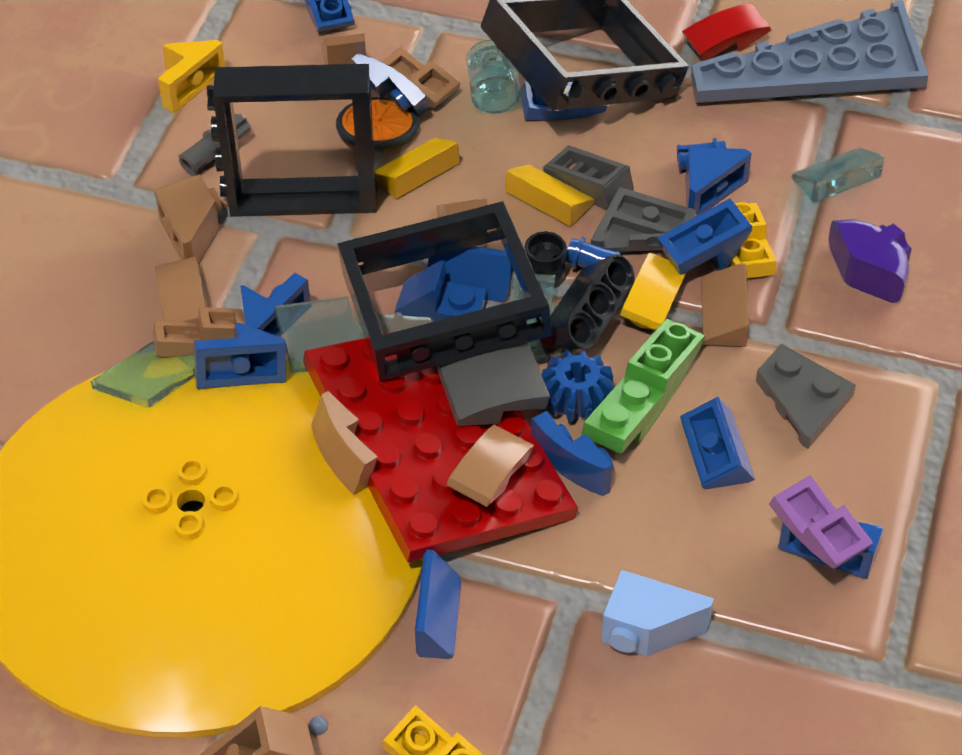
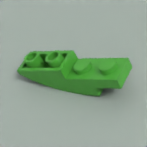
(646, 388)

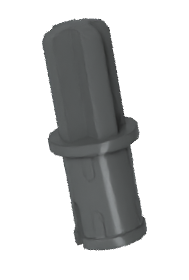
(203, 151)

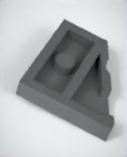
(637, 220)
(803, 392)

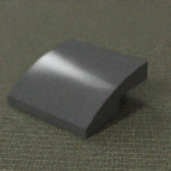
(493, 383)

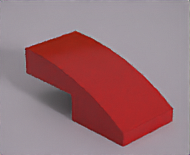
(731, 26)

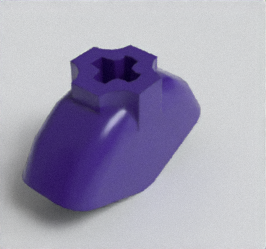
(871, 257)

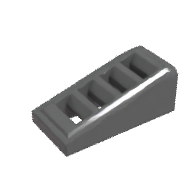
(599, 181)

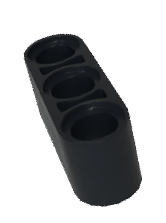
(589, 305)

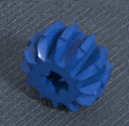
(576, 384)

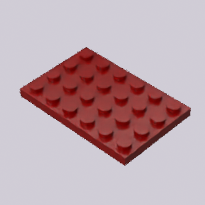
(418, 449)

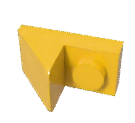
(188, 71)

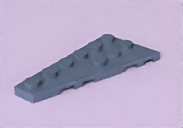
(825, 59)

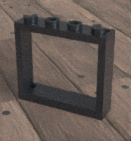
(658, 66)
(298, 194)
(455, 336)

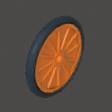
(390, 124)

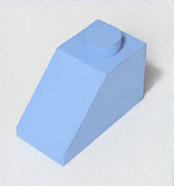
(652, 615)

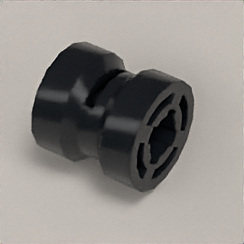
(547, 255)

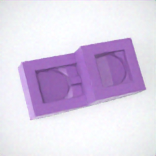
(821, 527)

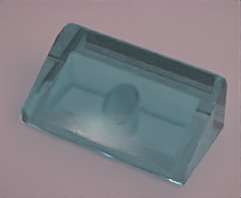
(839, 173)

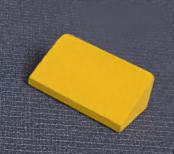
(418, 166)
(547, 193)

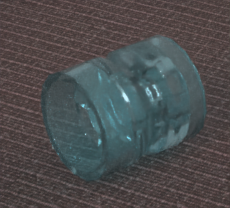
(492, 78)

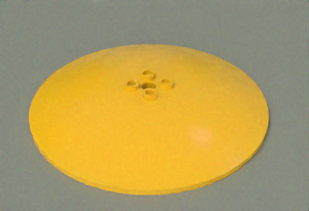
(179, 615)

